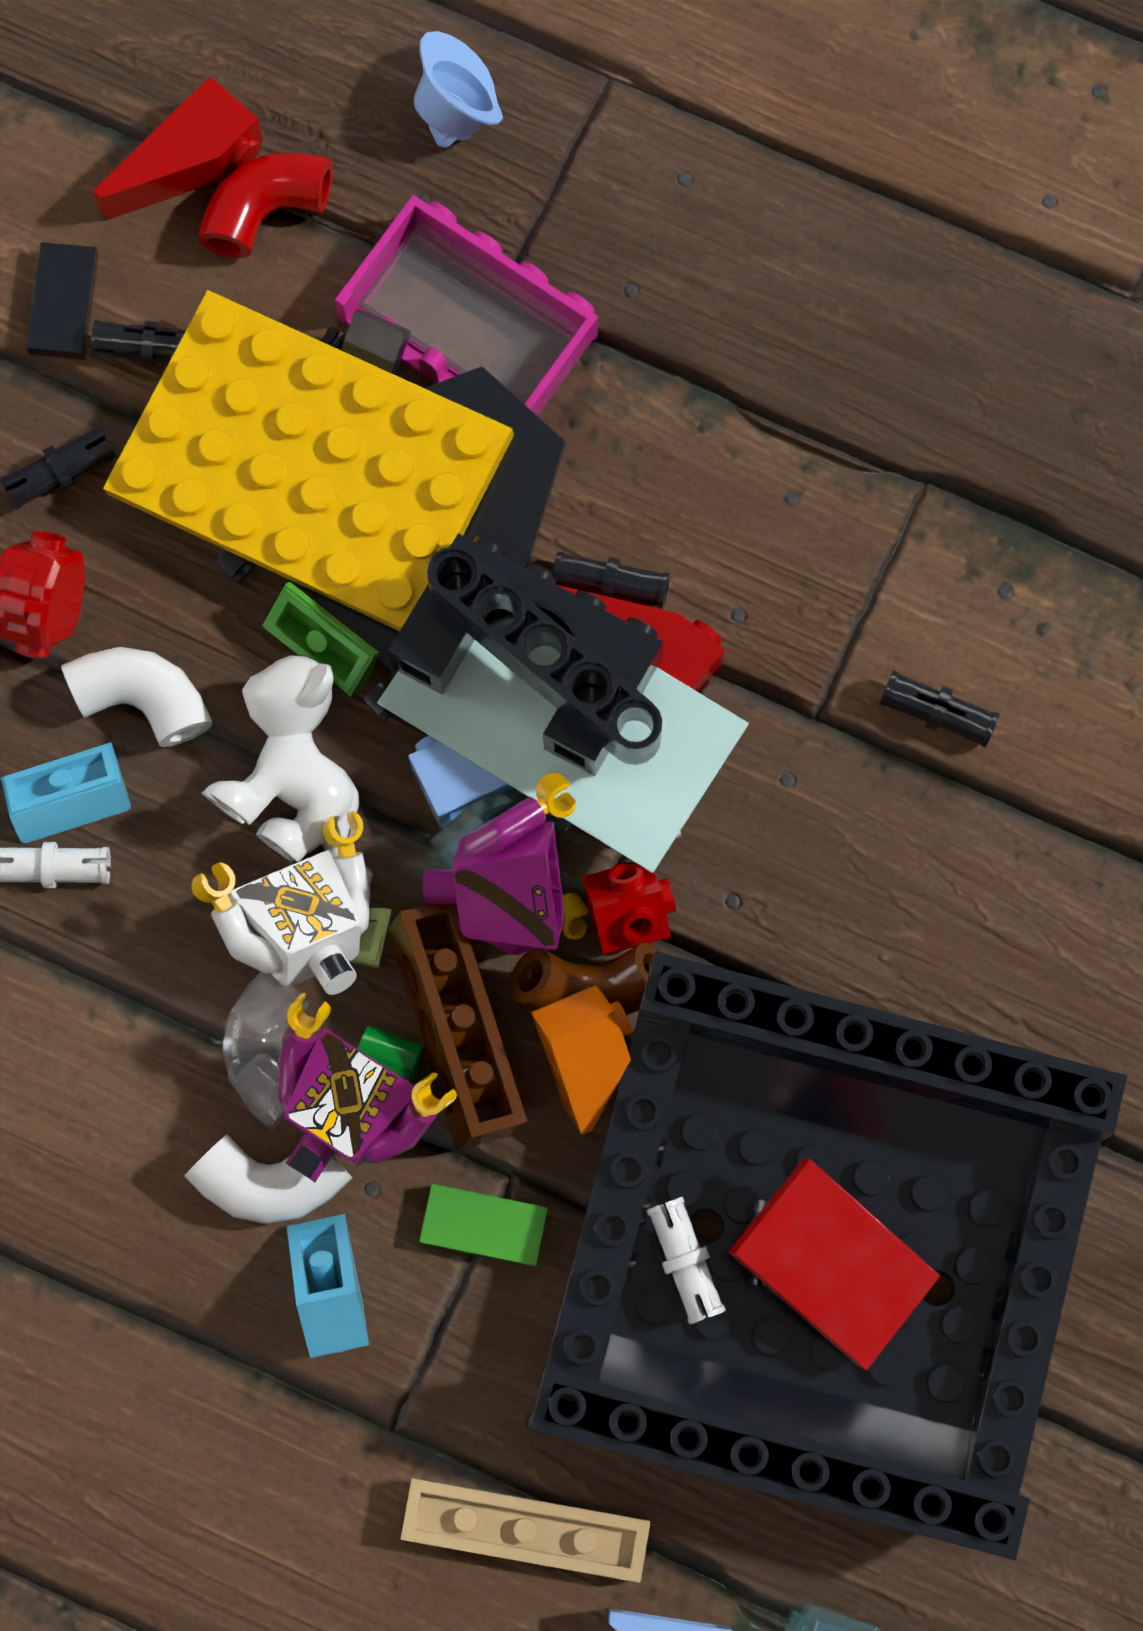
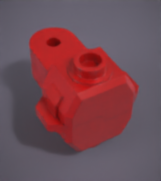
(40, 593)

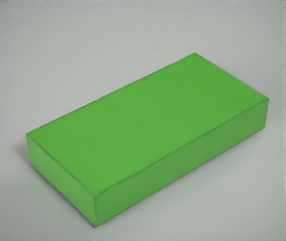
(483, 1225)

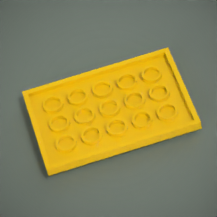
(307, 460)

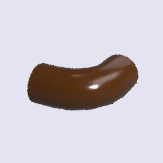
(545, 978)

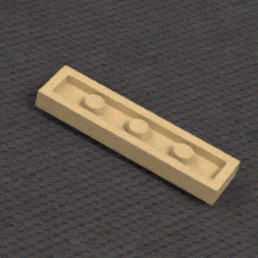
(525, 1530)

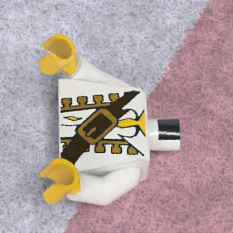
(299, 917)

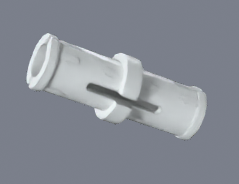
(55, 865)
(686, 1260)

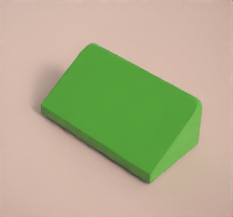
(321, 637)

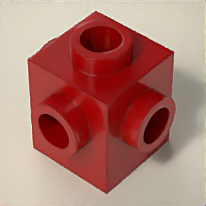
(628, 906)

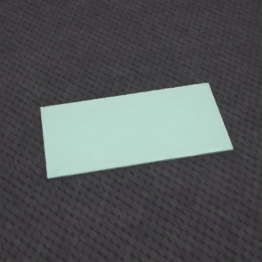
(629, 807)

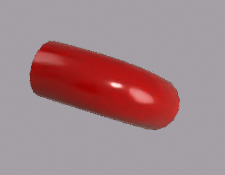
(258, 189)

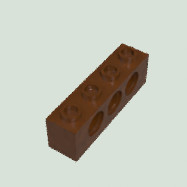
(456, 1024)

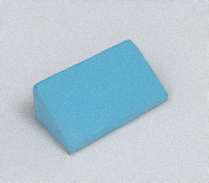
(65, 793)

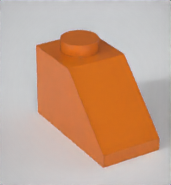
(584, 1051)

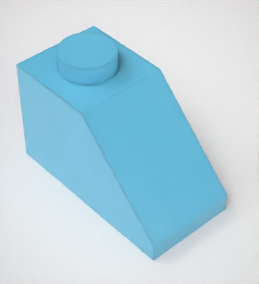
(327, 1286)

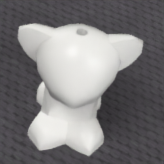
(288, 705)

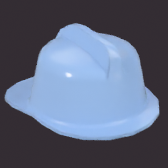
(454, 90)

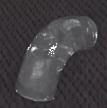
(254, 1045)

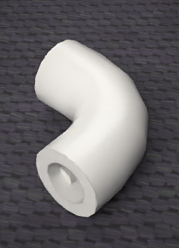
(142, 681)
(262, 1190)

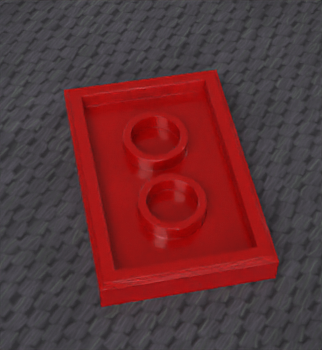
(834, 1263)

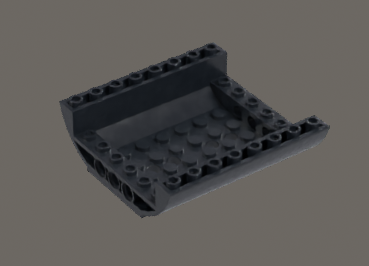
(938, 1133)

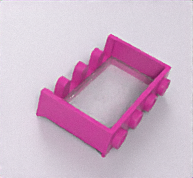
(469, 305)

